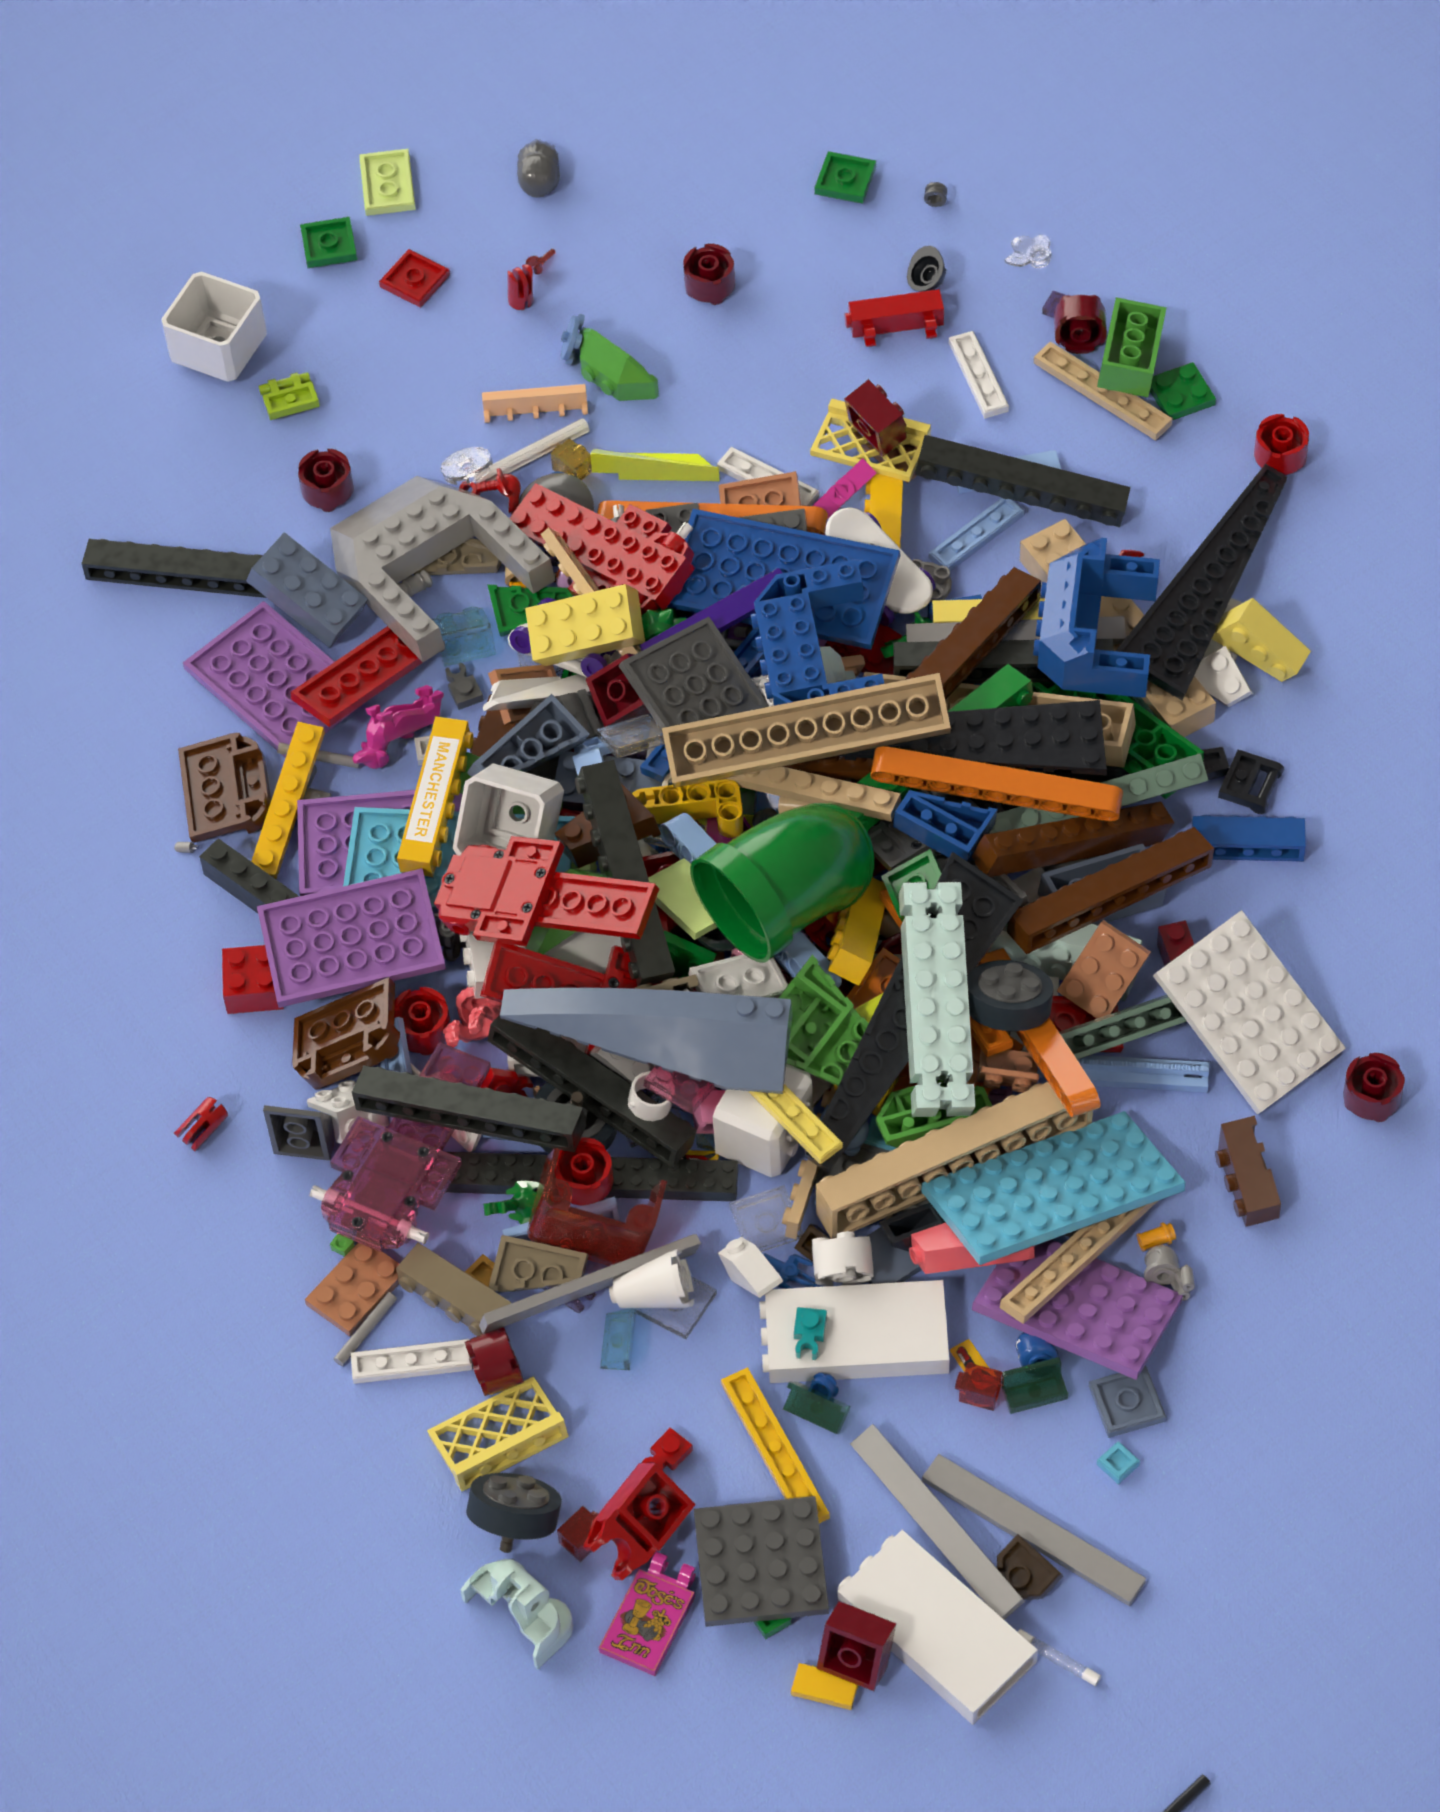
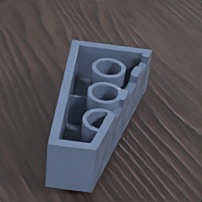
(535, 739)

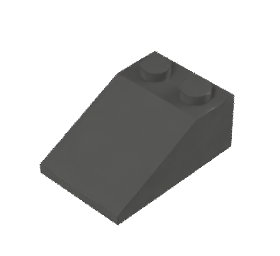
(300, 1132)

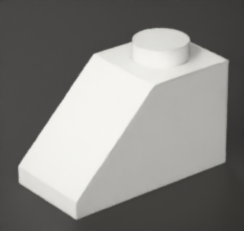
(749, 1267)

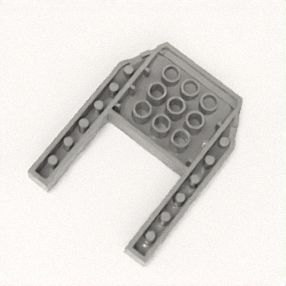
(412, 530)

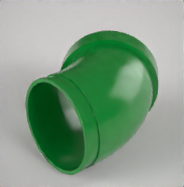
(784, 876)

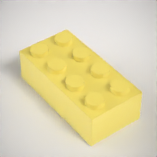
(585, 625)

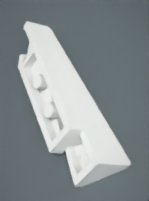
(523, 692)

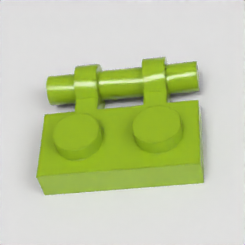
(288, 395)

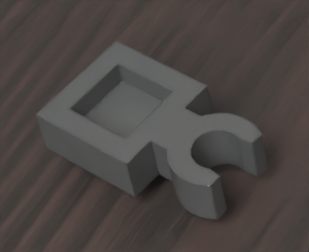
(463, 688)

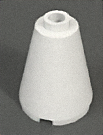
(655, 1284)

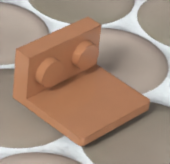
(1008, 1069)

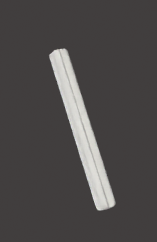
(536, 449)

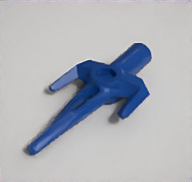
(789, 1271)

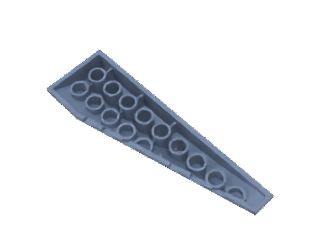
(708, 1036)

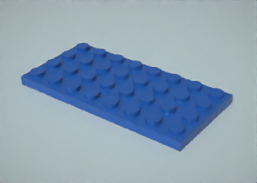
(739, 551)

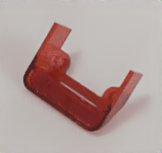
(570, 1228)

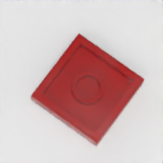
(414, 278)

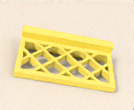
(838, 415)
(508, 1448)

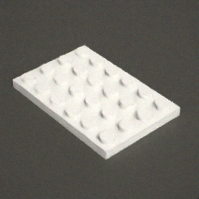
(1249, 1012)

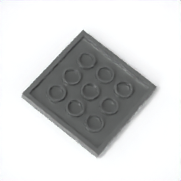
(691, 677)
(761, 1561)

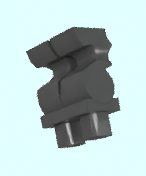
(582, 709)

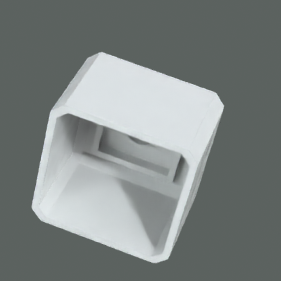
(214, 326)
(488, 806)
(751, 1134)

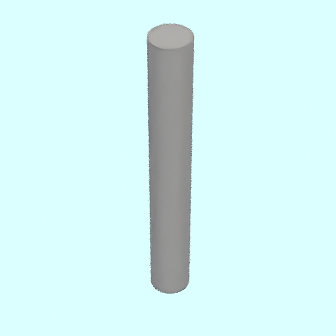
(325, 756)
(365, 1328)

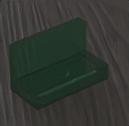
(1034, 1385)
(816, 1407)

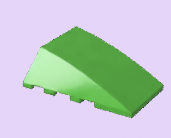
(823, 1024)

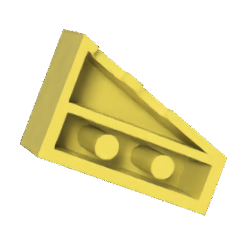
(1261, 640)

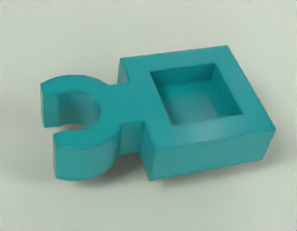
(809, 1328)

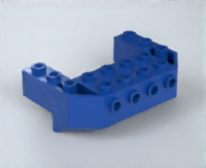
(1072, 618)
(790, 635)

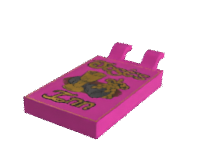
(649, 1616)

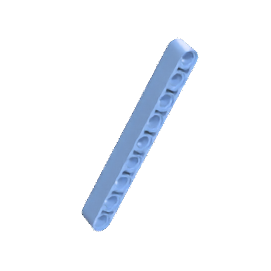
(690, 841)

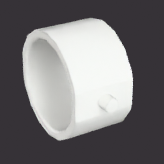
(642, 1109)

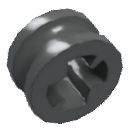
(932, 189)

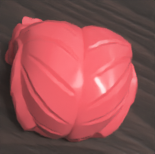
(475, 1018)

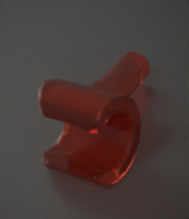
(537, 261)

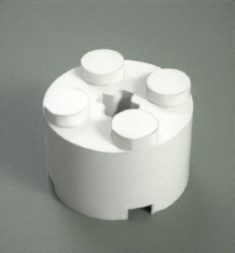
(842, 1259)

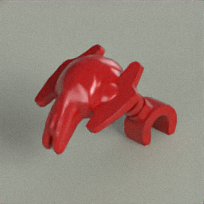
(506, 484)

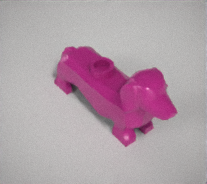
(396, 722)

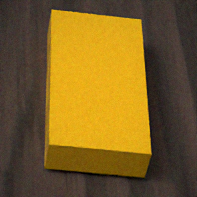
(823, 1687)

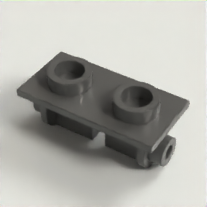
(449, 940)

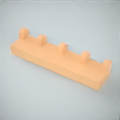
(534, 401)

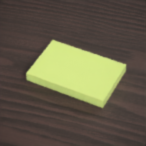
(387, 182)
(680, 900)

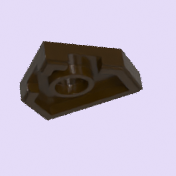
(1027, 1569)

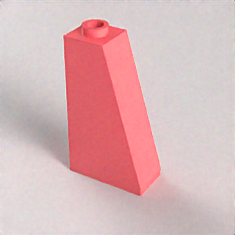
(941, 1251)

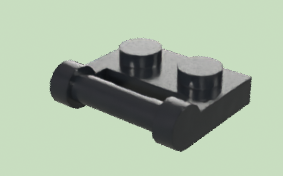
(1242, 778)

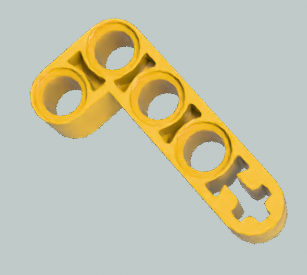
(698, 800)

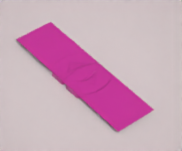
(845, 487)

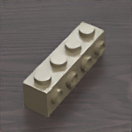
(447, 1287)

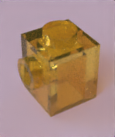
(571, 459)

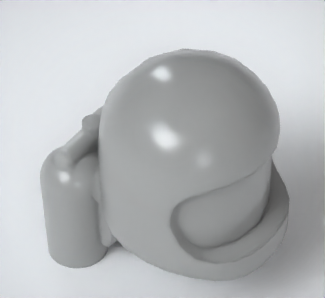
(1164, 1270)

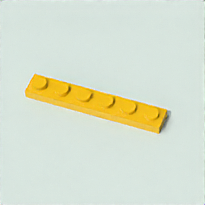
(283, 806)
(770, 1439)

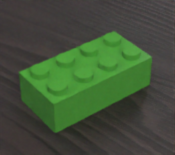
(1131, 347)

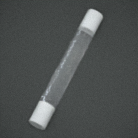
(1062, 1659)

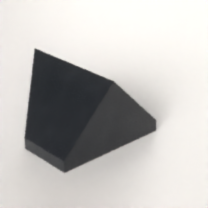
(902, 1224)

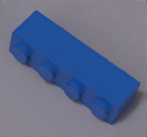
(1253, 837)

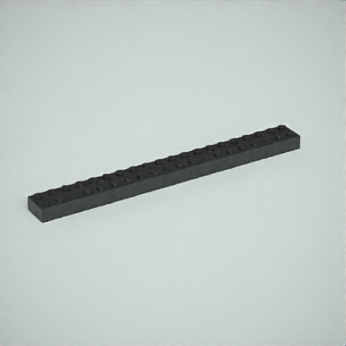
(632, 1176)

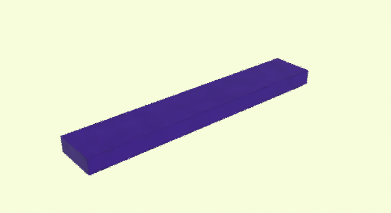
(724, 612)

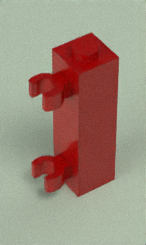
(895, 314)

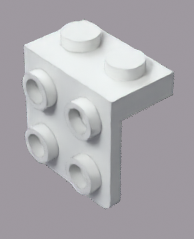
(341, 1107)

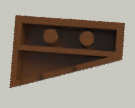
(577, 838)
(1247, 1173)

